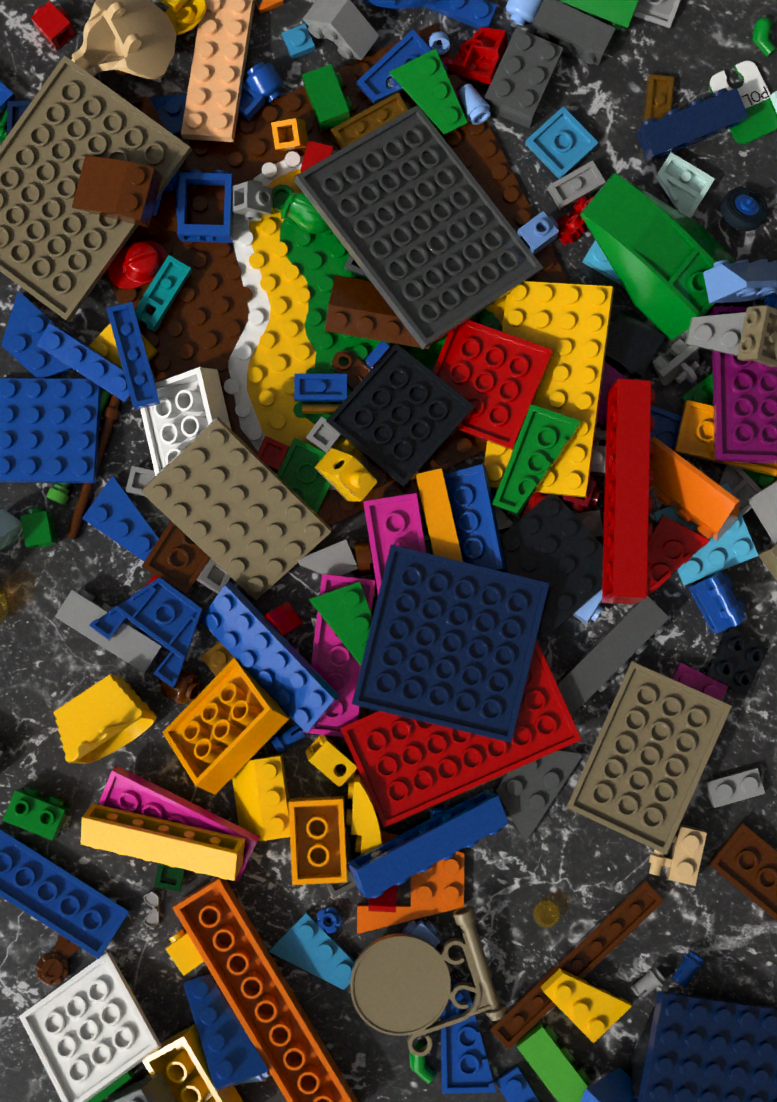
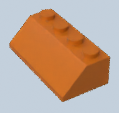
(691, 492)

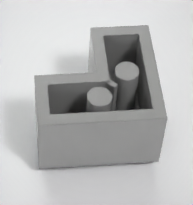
(343, 24)

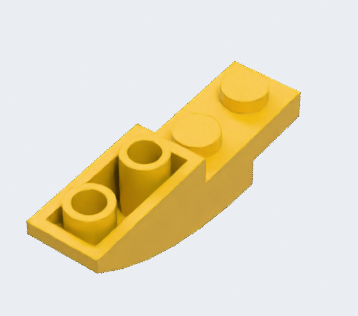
(363, 817)

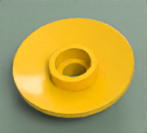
(188, 16)

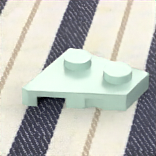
(683, 184)

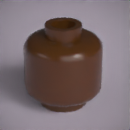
(185, 689)

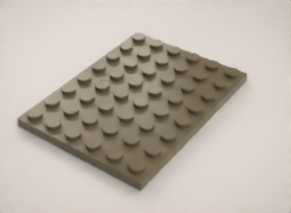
(43, 240)

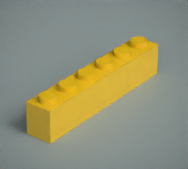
(162, 841)

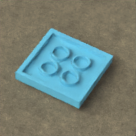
(715, 556)

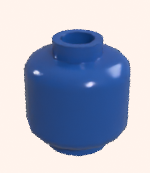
(265, 81)

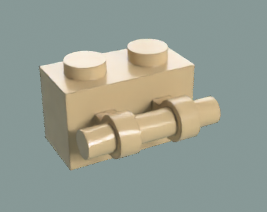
(684, 858)

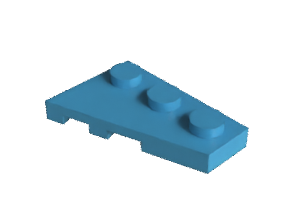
(315, 952)

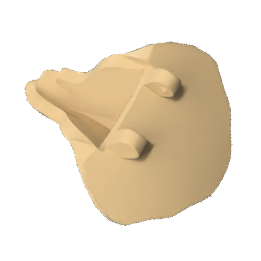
(127, 38)

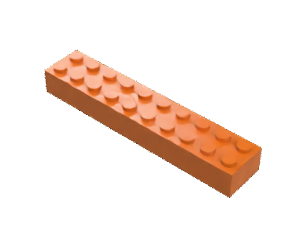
(260, 996)

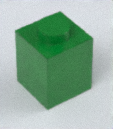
(38, 528)

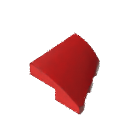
(480, 55)

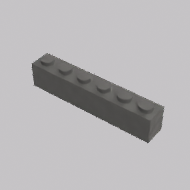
(611, 654)

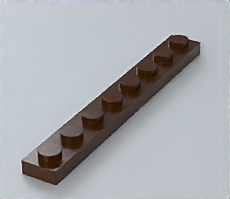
(578, 961)

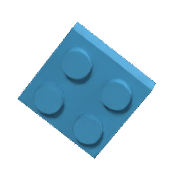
(561, 143)

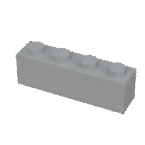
(127, 643)

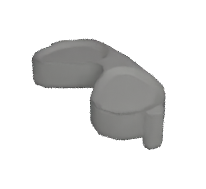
(152, 899)

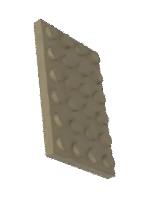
(236, 509)
(649, 757)

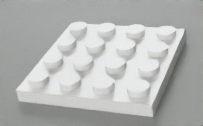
(90, 1031)

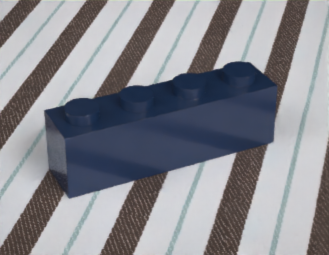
(692, 124)

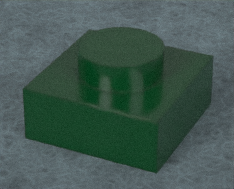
(169, 877)

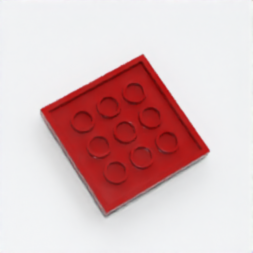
(496, 376)

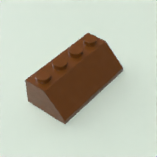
(362, 312)

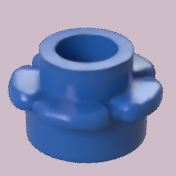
(329, 912)

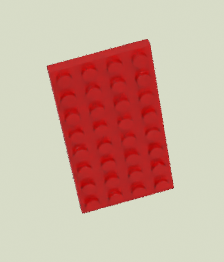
(423, 764)

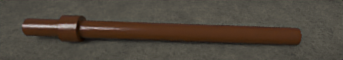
(111, 415)

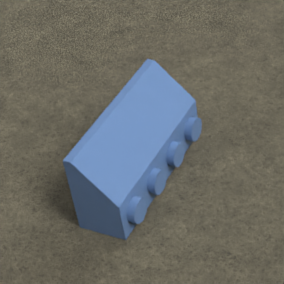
(741, 281)

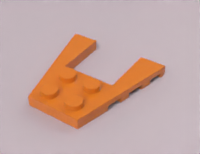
(431, 893)

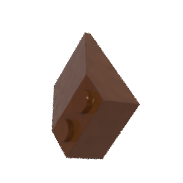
(117, 190)

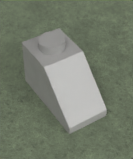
(332, 560)

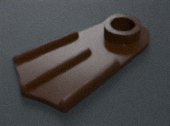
(355, 370)

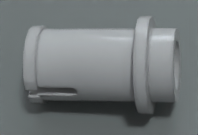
(648, 983)

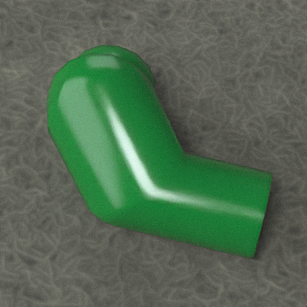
(761, 36)
(419, 1066)

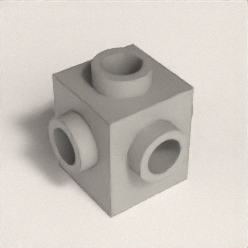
(251, 200)

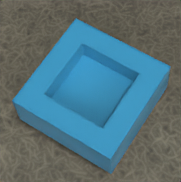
(298, 41)

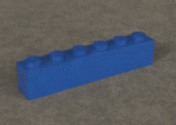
(427, 844)

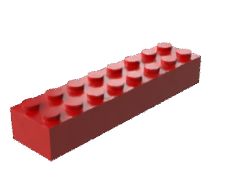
(627, 492)

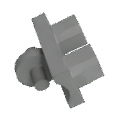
(681, 367)

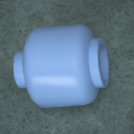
(523, 10)

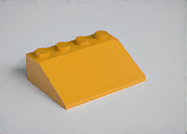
(224, 727)

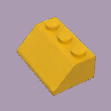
(263, 797)

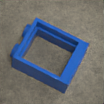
(200, 232)

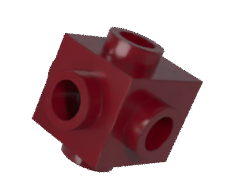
(593, 497)

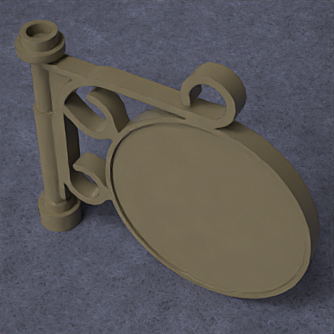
(405, 983)

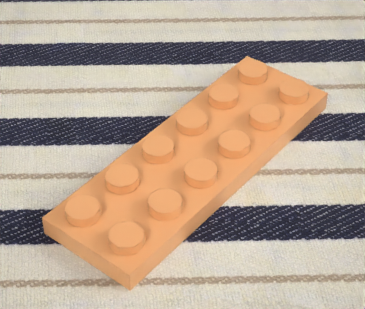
(218, 71)

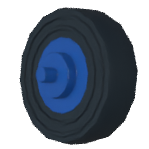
(744, 209)

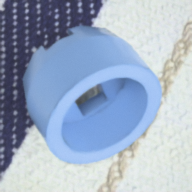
(441, 49)

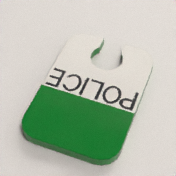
(756, 100)

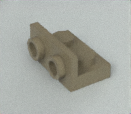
(759, 336)

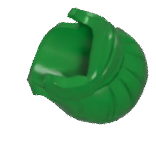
(304, 214)

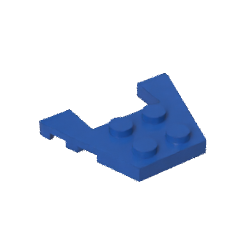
(163, 616)

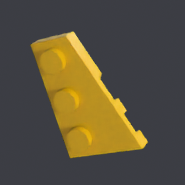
(585, 1005)

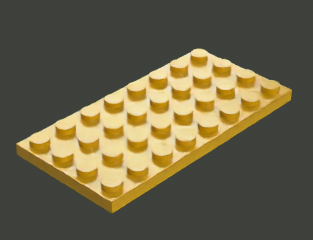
(576, 327)

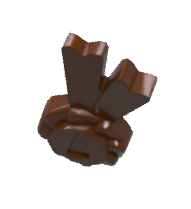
(54, 965)

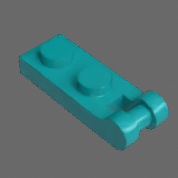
(162, 292)

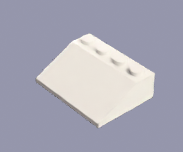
(184, 411)

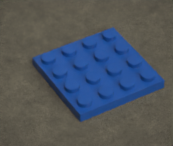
(49, 430)

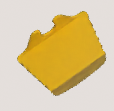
(102, 720)

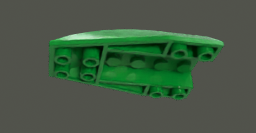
(654, 253)

